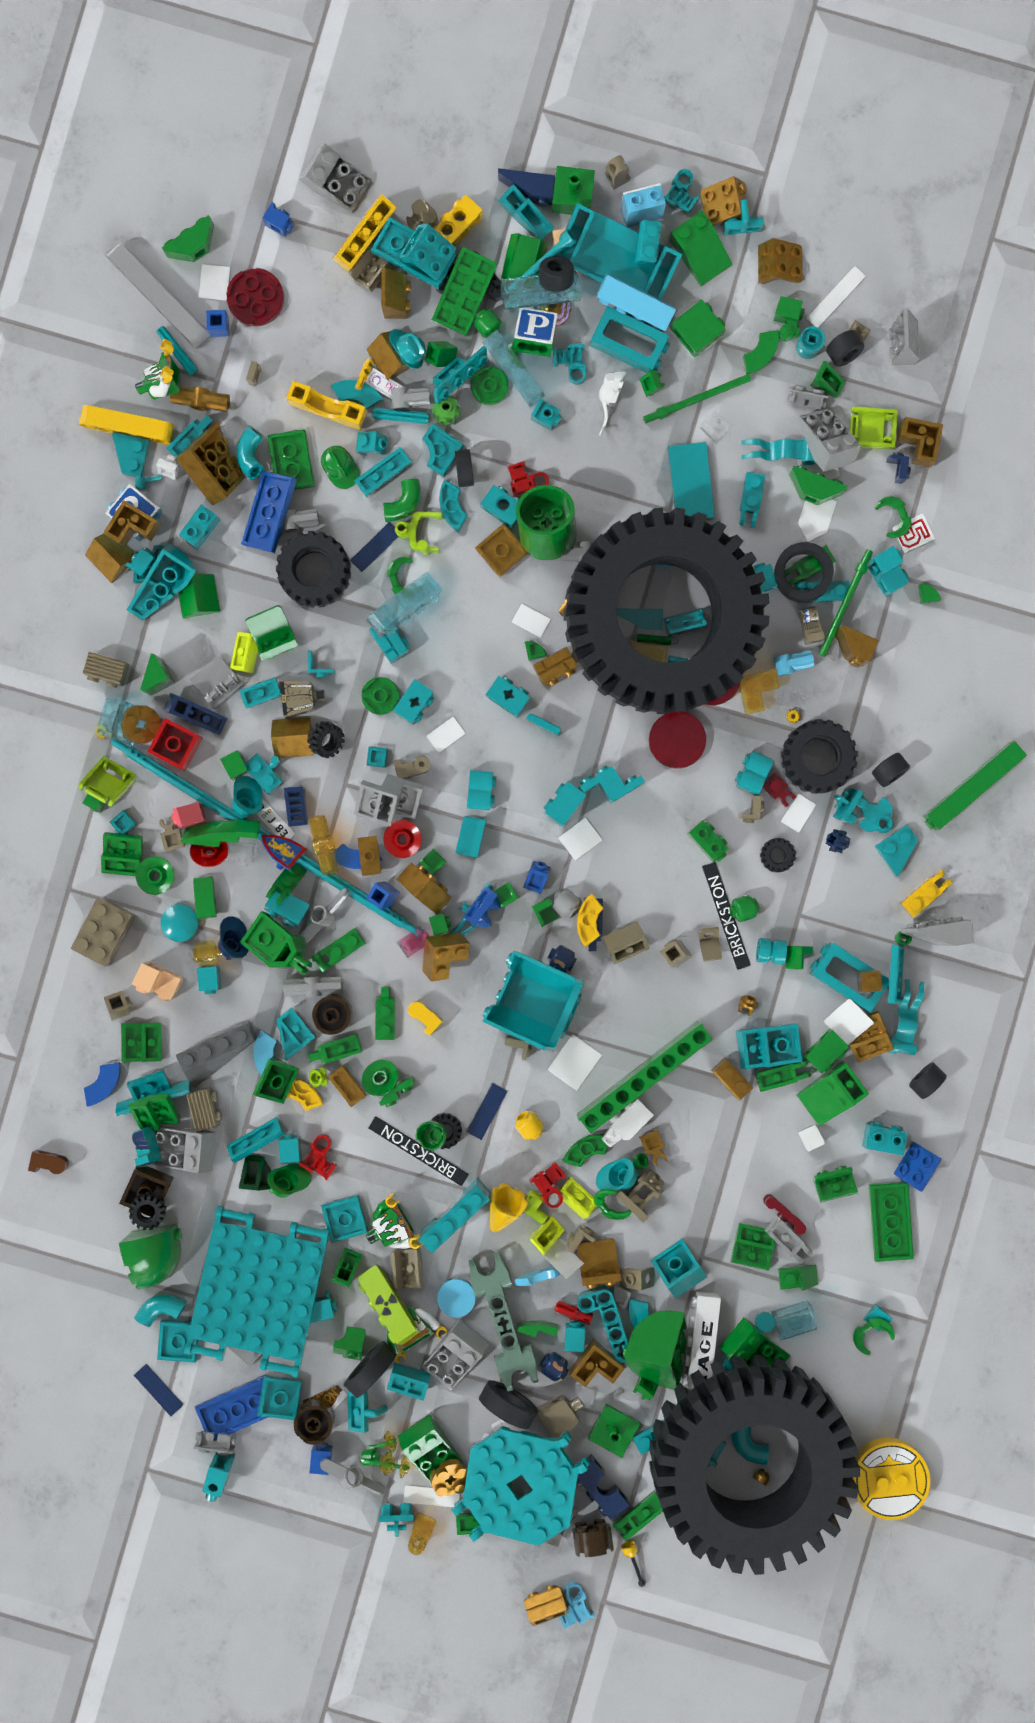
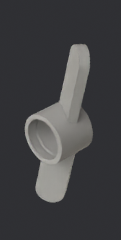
(329, 916)
(342, 1473)

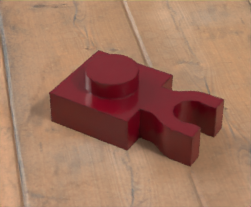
(776, 788)

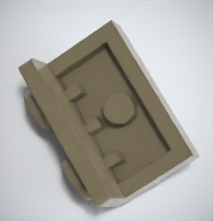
(367, 269)
(407, 1268)

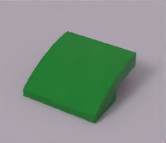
(121, 853)
(141, 1042)
(154, 1111)
(752, 1247)

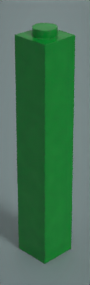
(974, 786)

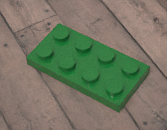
(464, 291)

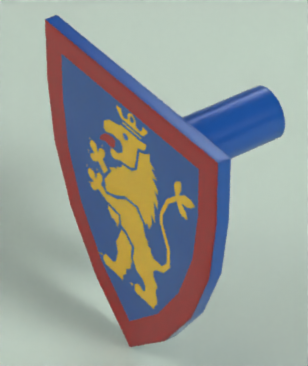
(282, 850)

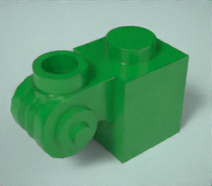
(789, 312)

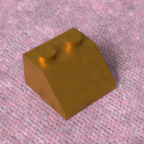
(394, 294)
(855, 646)

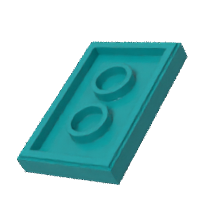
(896, 974)

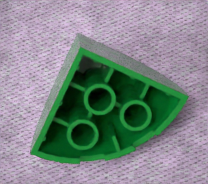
(151, 1254)
(657, 1348)

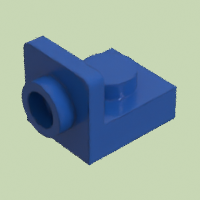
(537, 876)

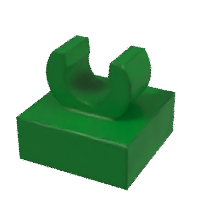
(651, 382)
(646, 1388)

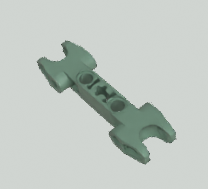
(513, 1356)

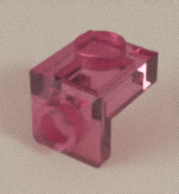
(411, 944)

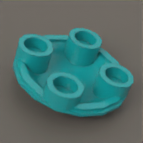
(179, 923)

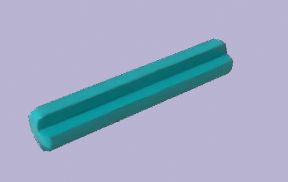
(178, 352)
(400, 415)

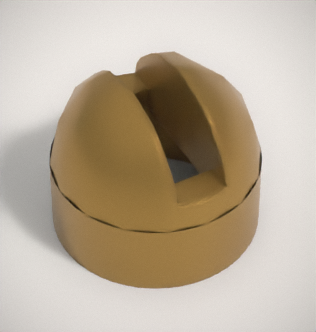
(762, 1477)

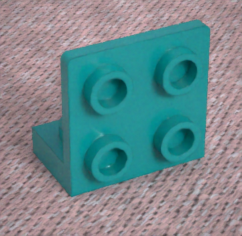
(428, 251)

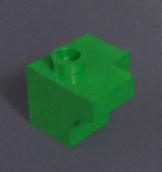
(351, 1344)

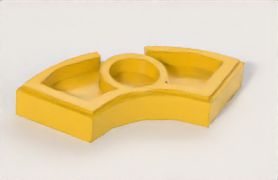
(587, 920)

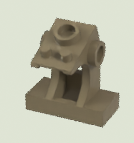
(634, 1201)

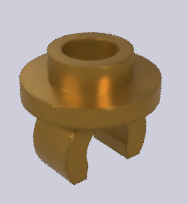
(749, 1002)

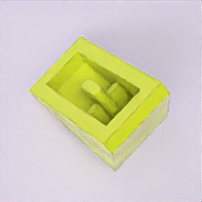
(546, 1234)

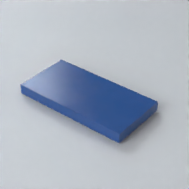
(268, 512)
(231, 1409)

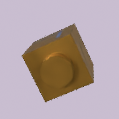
(869, 980)

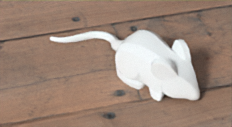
(610, 392)

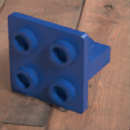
(917, 1166)

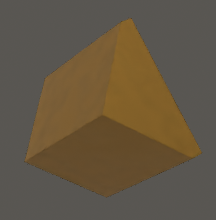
(386, 356)
(109, 556)
(290, 737)

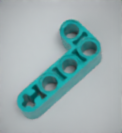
(609, 1323)

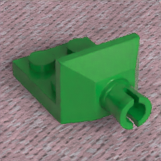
(276, 945)

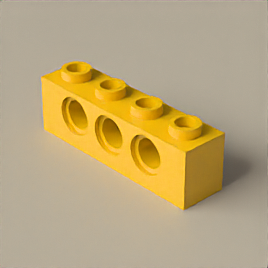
(462, 207)
(364, 232)

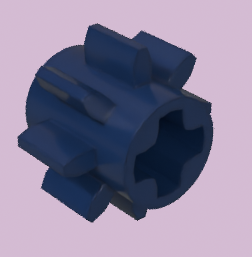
(837, 841)

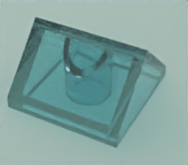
(111, 719)
(794, 1320)

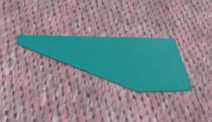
(645, 618)

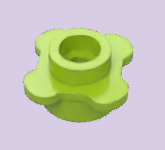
(314, 1077)

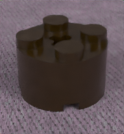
(322, 1018)
(304, 1426)
(592, 1538)

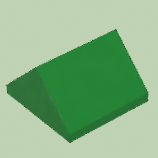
(199, 596)
(156, 676)
(276, 1080)

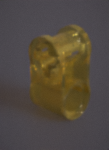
(421, 1531)

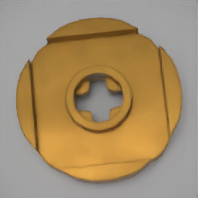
(130, 723)
(451, 1486)

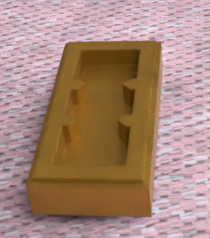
(369, 855)
(347, 1085)

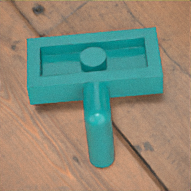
(747, 225)
(264, 773)
(359, 1413)

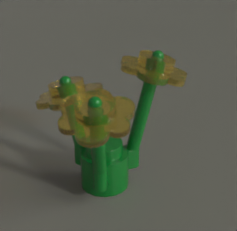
(387, 1464)

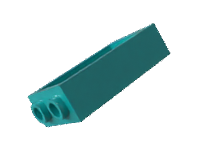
(624, 353)
(818, 970)

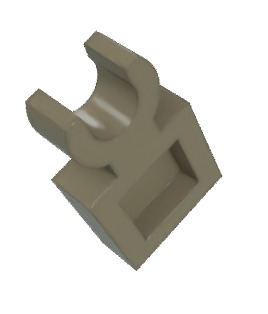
(171, 837)

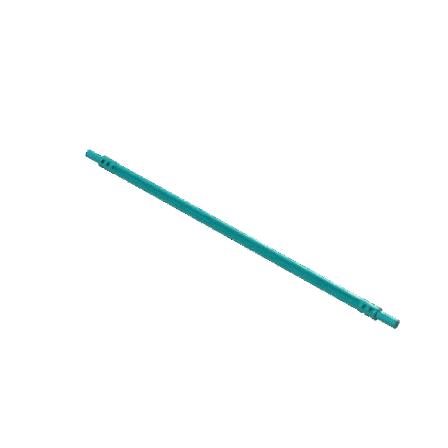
(230, 814)

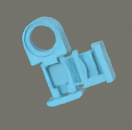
(576, 1610)

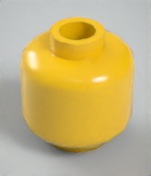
(529, 1125)

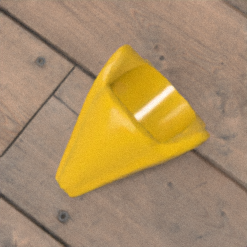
(505, 1206)

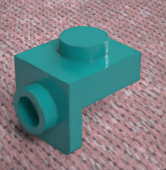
(371, 442)

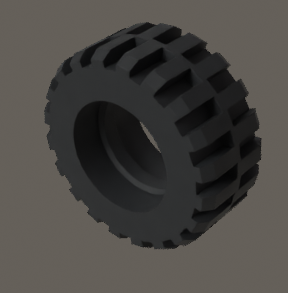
(295, 551)
(844, 752)

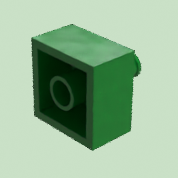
(572, 187)

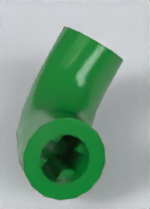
(406, 504)

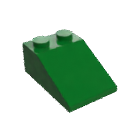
(700, 248)

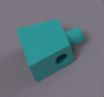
(217, 1476)

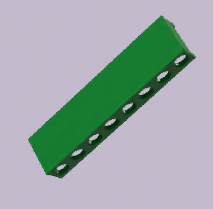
(644, 1076)

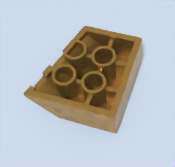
(211, 465)

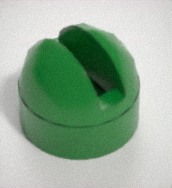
(900, 935)
(644, 1161)

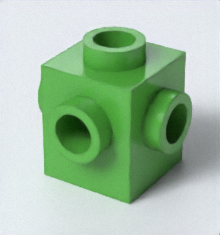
(447, 416)

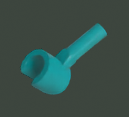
(140, 482)

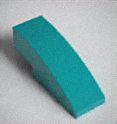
(525, 213)

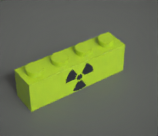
(388, 1305)

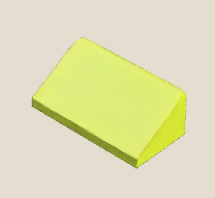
(244, 653)
(577, 1198)

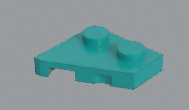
(131, 453)
(897, 848)
(293, 1032)

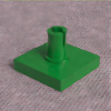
(613, 1430)

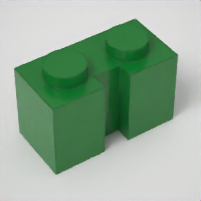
(826, 1051)

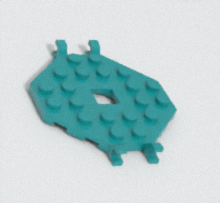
(546, 1469)

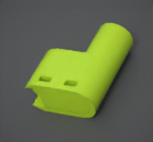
(534, 1201)

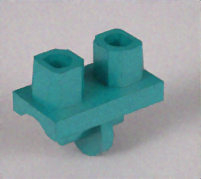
(847, 803)
(405, 1515)

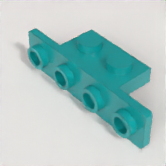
(457, 373)
(151, 1085)

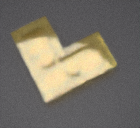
(751, 689)

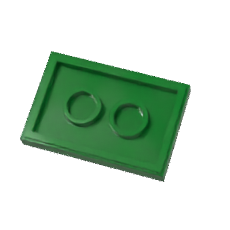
(291, 457)

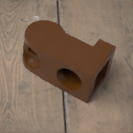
(46, 1160)

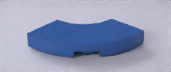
(348, 857)
(104, 1085)

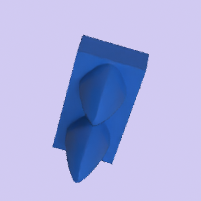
(477, 912)

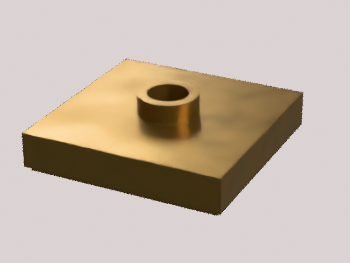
(501, 550)

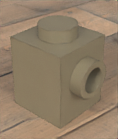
(675, 953)
(117, 1005)

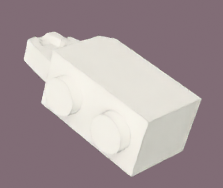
(627, 1123)

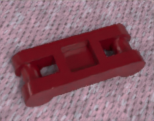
(784, 1214)

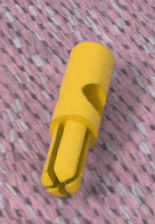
(364, 373)

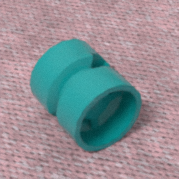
(810, 342)
(771, 951)

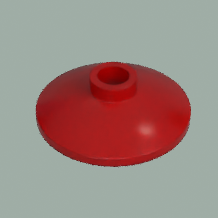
(393, 834)
(200, 855)

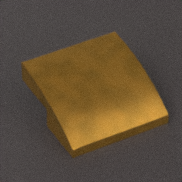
(873, 1040)

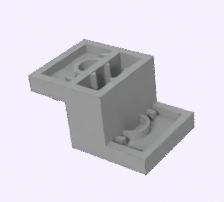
(385, 801)

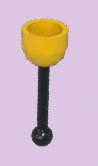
(629, 1550)

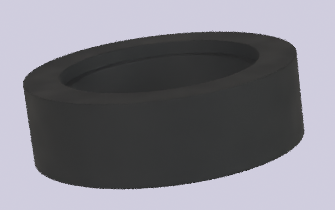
(807, 549)
(370, 1369)
(508, 1406)

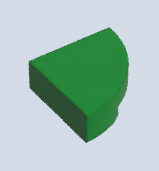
(928, 594)
(534, 651)

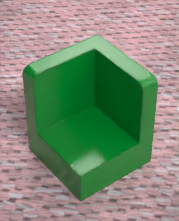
(440, 353)
(234, 764)
(93, 803)
(432, 862)
(506, 894)
(545, 912)
(795, 956)

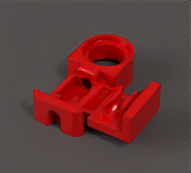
(522, 483)
(316, 1161)
(545, 1182)

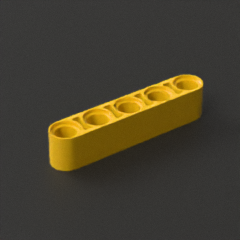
(126, 424)

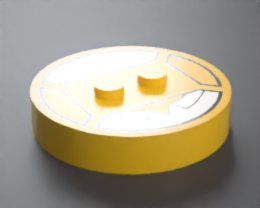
(891, 1478)

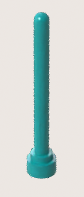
(566, 239)

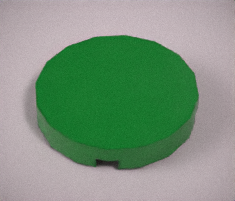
(489, 385)
(380, 695)

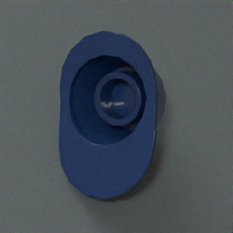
(231, 933)

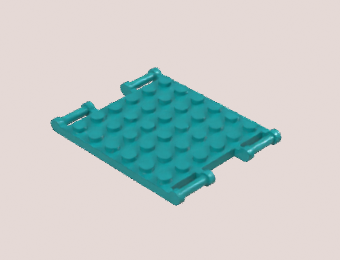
(257, 1291)

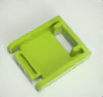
(869, 427)
(104, 785)

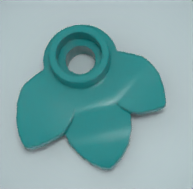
(875, 814)

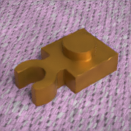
(653, 1144)

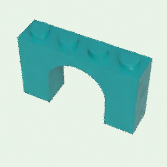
(440, 1229)

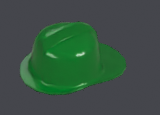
(339, 467)
(288, 1180)

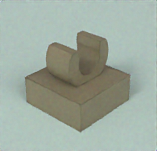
(860, 329)

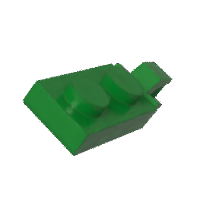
(385, 1016)
(337, 1049)

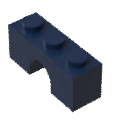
(610, 1501)

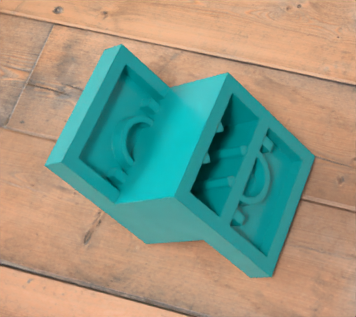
(611, 783)

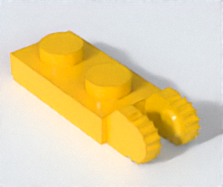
(925, 894)

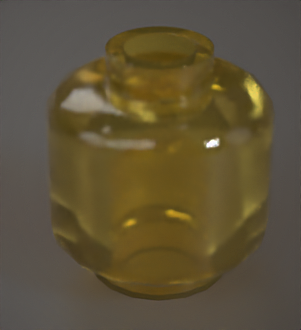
(206, 953)

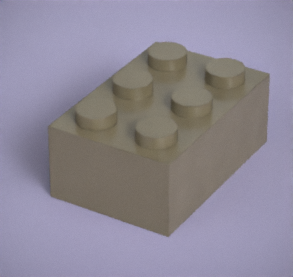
(103, 931)

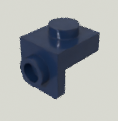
(902, 469)

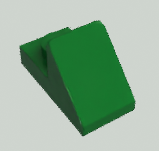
(798, 1277)

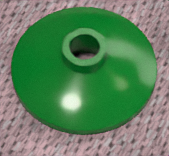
(145, 874)
(377, 1071)

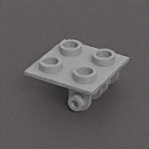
(216, 681)

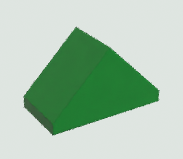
(828, 380)
(346, 1267)

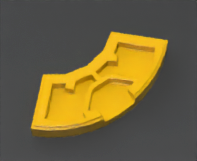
(305, 1095)

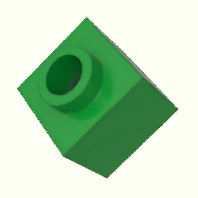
(440, 924)

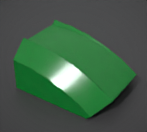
(522, 255)

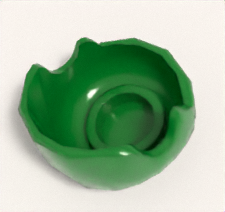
(431, 1135)

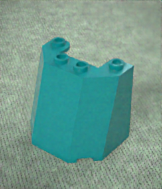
(535, 1002)

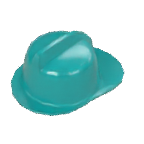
(409, 347)
(246, 796)
(617, 1175)

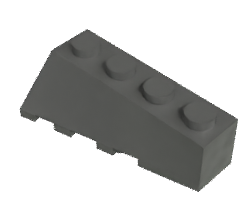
(208, 1057)

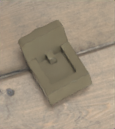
(757, 806)
(515, 1042)
(576, 1237)

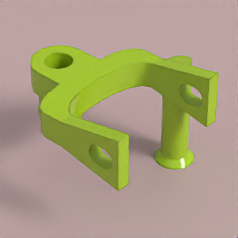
(411, 532)

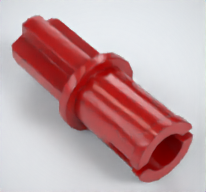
(573, 1312)

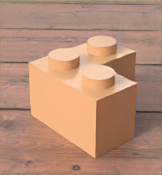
(158, 980)

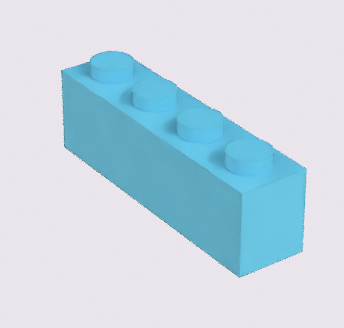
(636, 302)

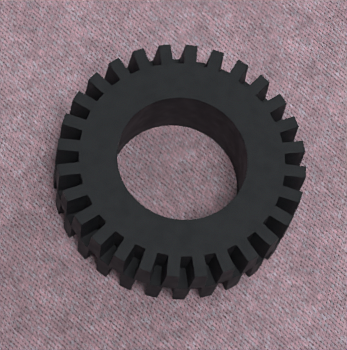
(719, 568)
(768, 1524)

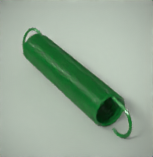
(653, 639)

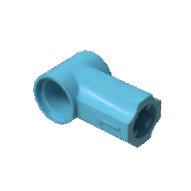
(787, 663)

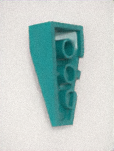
(165, 579)

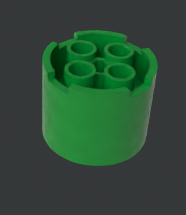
(546, 522)

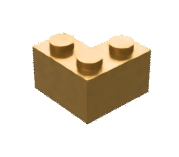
(924, 436)
(130, 520)
(424, 887)
(442, 950)
(594, 1360)

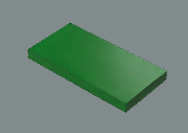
(891, 1221)

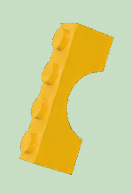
(310, 400)

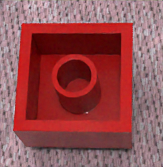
(175, 744)

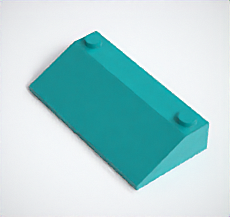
(611, 248)

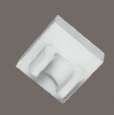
(168, 467)

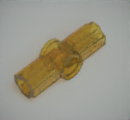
(323, 845)

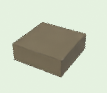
(253, 373)

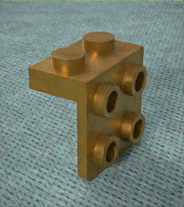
(723, 200)
(779, 261)
(599, 1262)

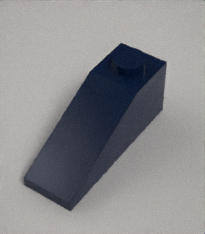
(535, 186)
(194, 713)

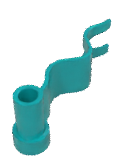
(781, 449)
(908, 1022)

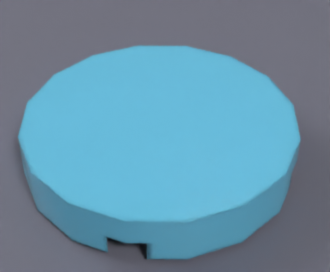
(456, 1297)

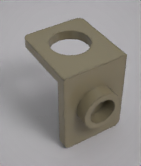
(710, 944)
(636, 1278)

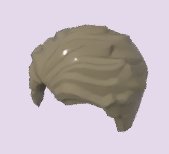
(422, 214)

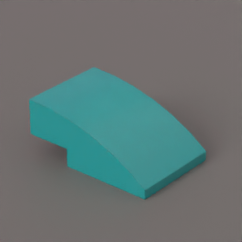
(769, 1046)

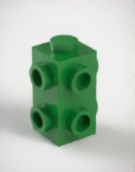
(708, 841)

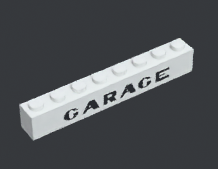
(703, 1336)

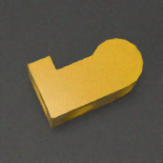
(425, 1015)

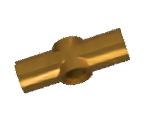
(201, 399)

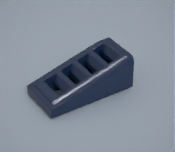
(287, 791)

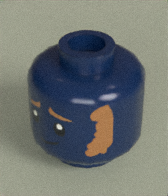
(562, 958)
(554, 1366)

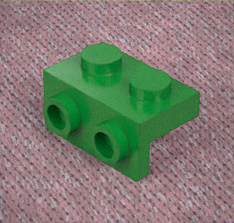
(835, 1184)

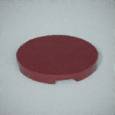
(255, 297)
(677, 740)

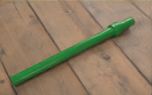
(663, 412)
(860, 569)

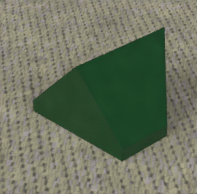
(255, 1174)

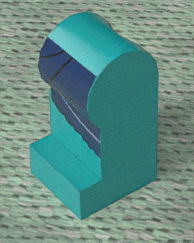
(146, 1147)

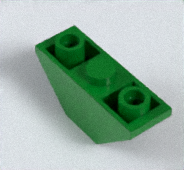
(191, 242)
(814, 486)

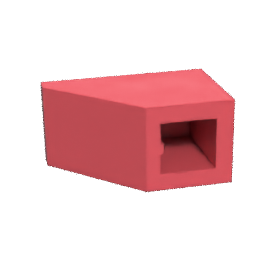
(189, 815)

